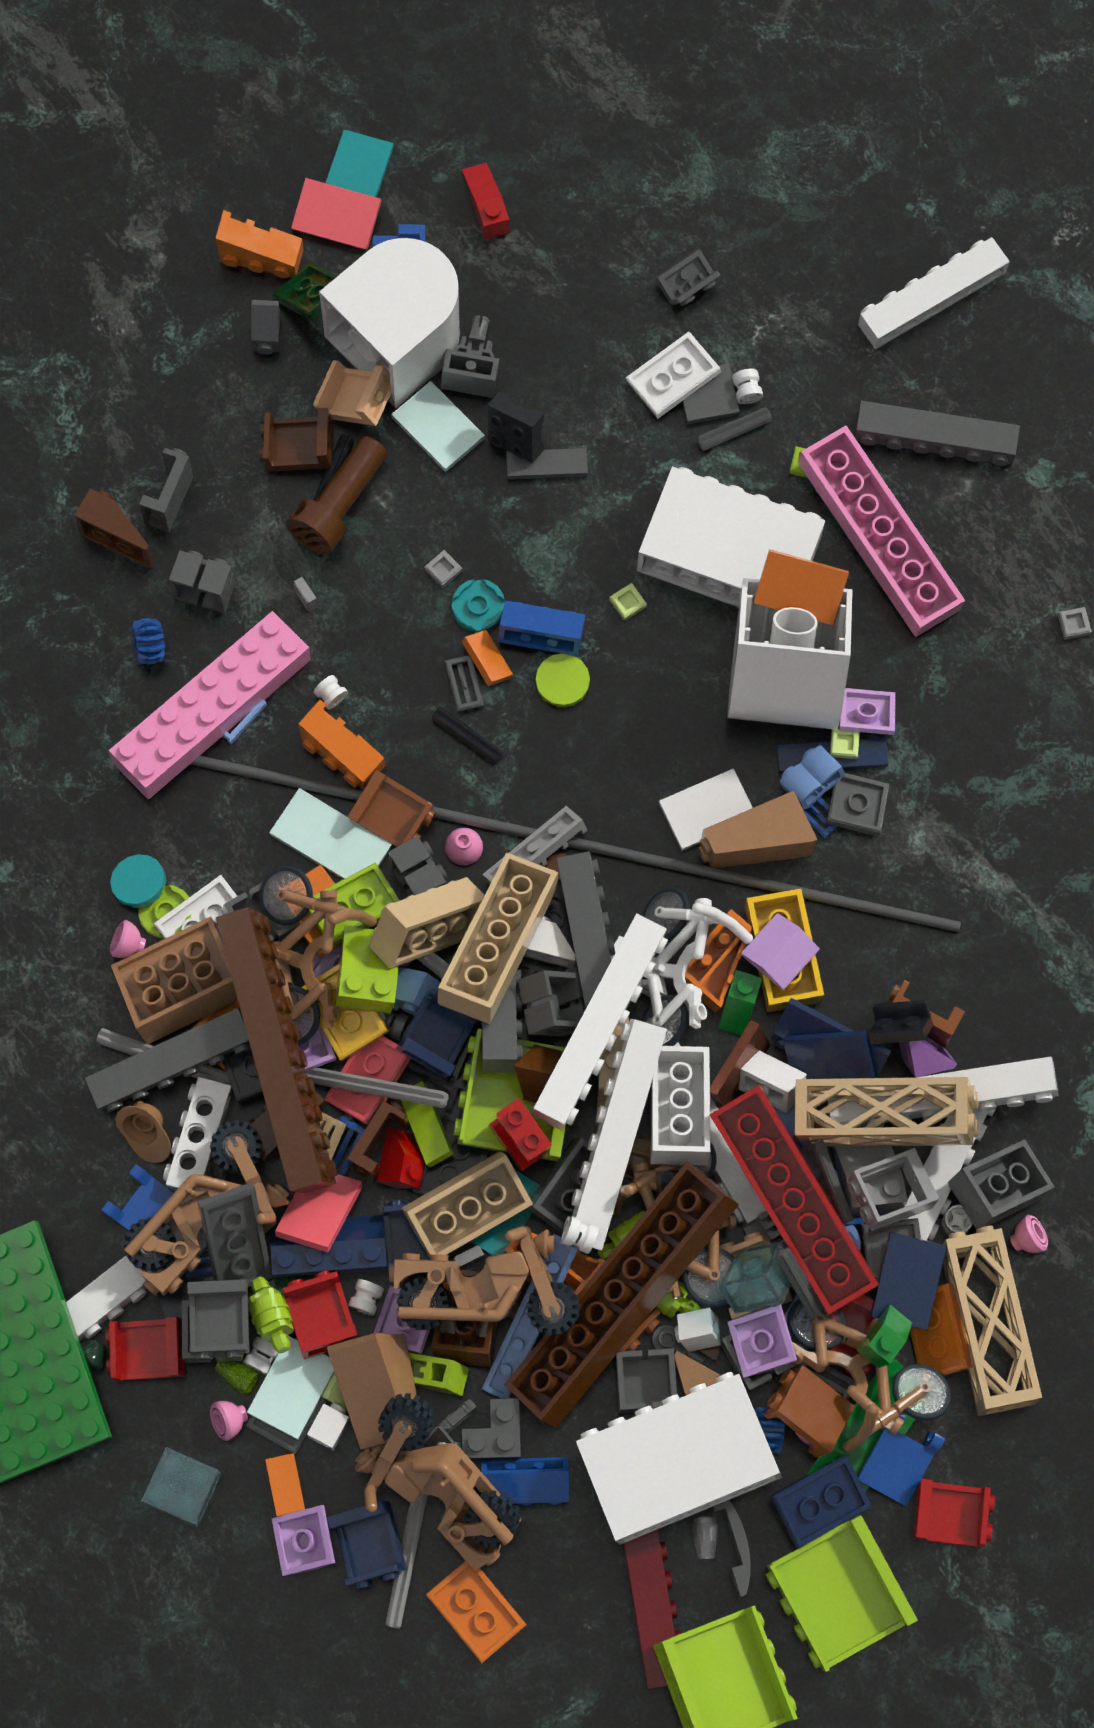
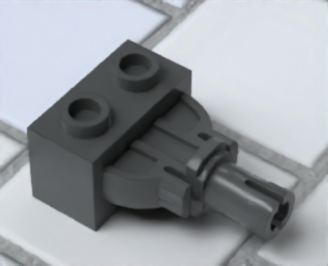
(471, 367)

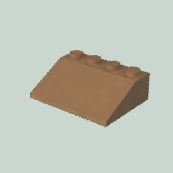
(176, 981)

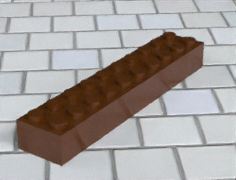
(277, 1050)
(622, 1294)

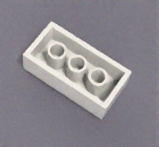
(681, 1106)

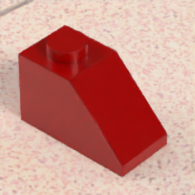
(400, 1161)

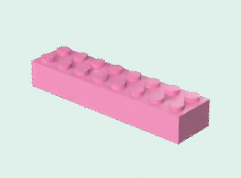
(881, 531)
(210, 705)

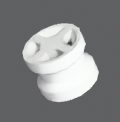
(330, 692)

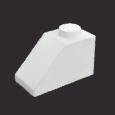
(550, 945)

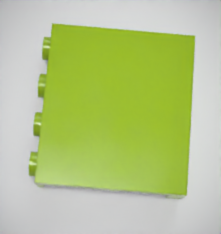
(488, 1095)
(840, 1593)
(726, 1675)

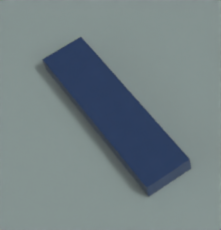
(871, 754)

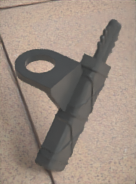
(446, 1426)

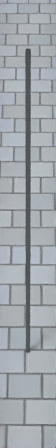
(595, 847)

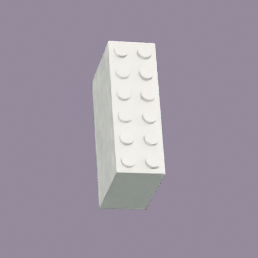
(718, 534)
(678, 1458)

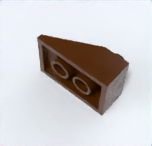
(106, 524)
(465, 1340)

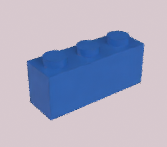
(541, 628)
(529, 1479)

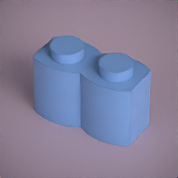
(812, 776)

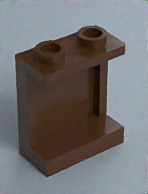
(297, 442)
(359, 1158)

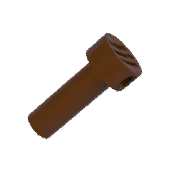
(319, 522)

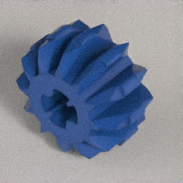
(148, 641)
(772, 1429)

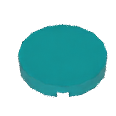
(478, 605)
(138, 881)

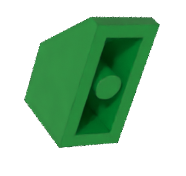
(740, 1003)
(886, 1337)

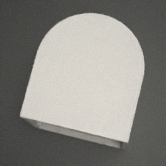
(395, 312)
(789, 663)

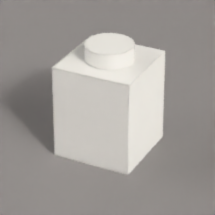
(698, 1329)
(329, 1426)

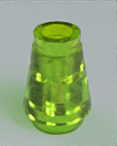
(239, 1376)

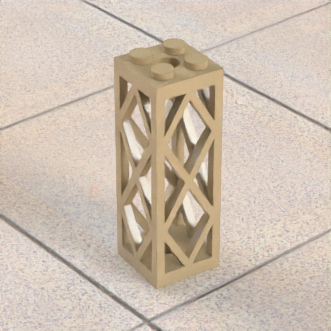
(813, 1092)
(1005, 1293)

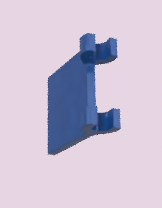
(144, 1202)
(898, 1463)

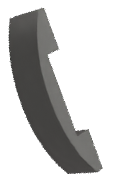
(741, 1573)

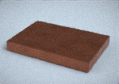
(726, 1084)

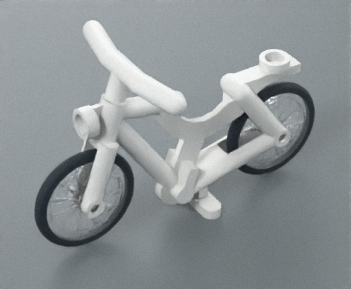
(672, 910)

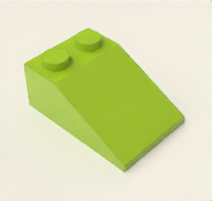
(363, 977)

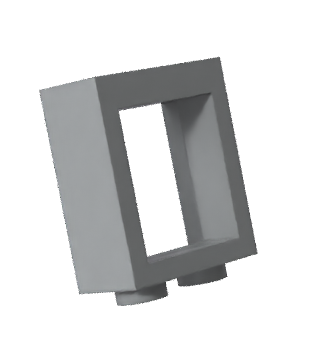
(916, 1177)

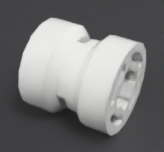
(747, 386)
(956, 1216)
(579, 1235)
(365, 1298)
(259, 1362)

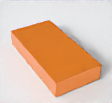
(487, 658)
(285, 1484)

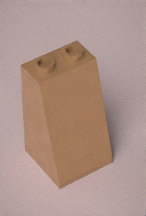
(759, 835)
(369, 1375)

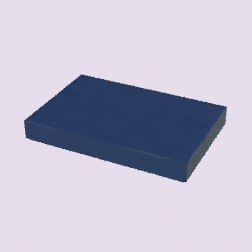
(831, 1055)
(909, 1278)
(821, 1501)

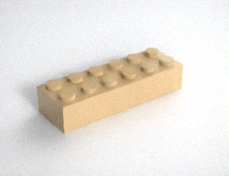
(497, 938)

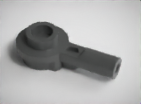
(665, 1338)

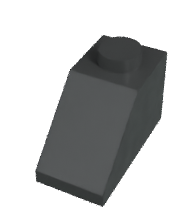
(265, 326)

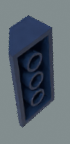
(801, 1020)
(356, 1250)

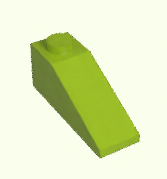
(438, 1374)

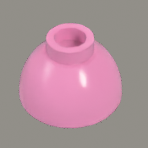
(463, 846)
(126, 940)
(1029, 1235)
(227, 1419)

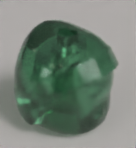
(95, 1354)

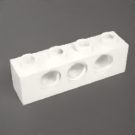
(204, 1092)

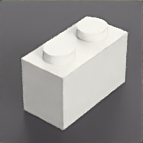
(775, 1078)

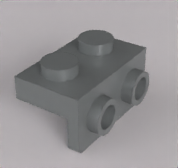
(686, 278)

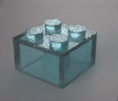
(755, 1279)
(181, 1487)

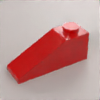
(486, 201)

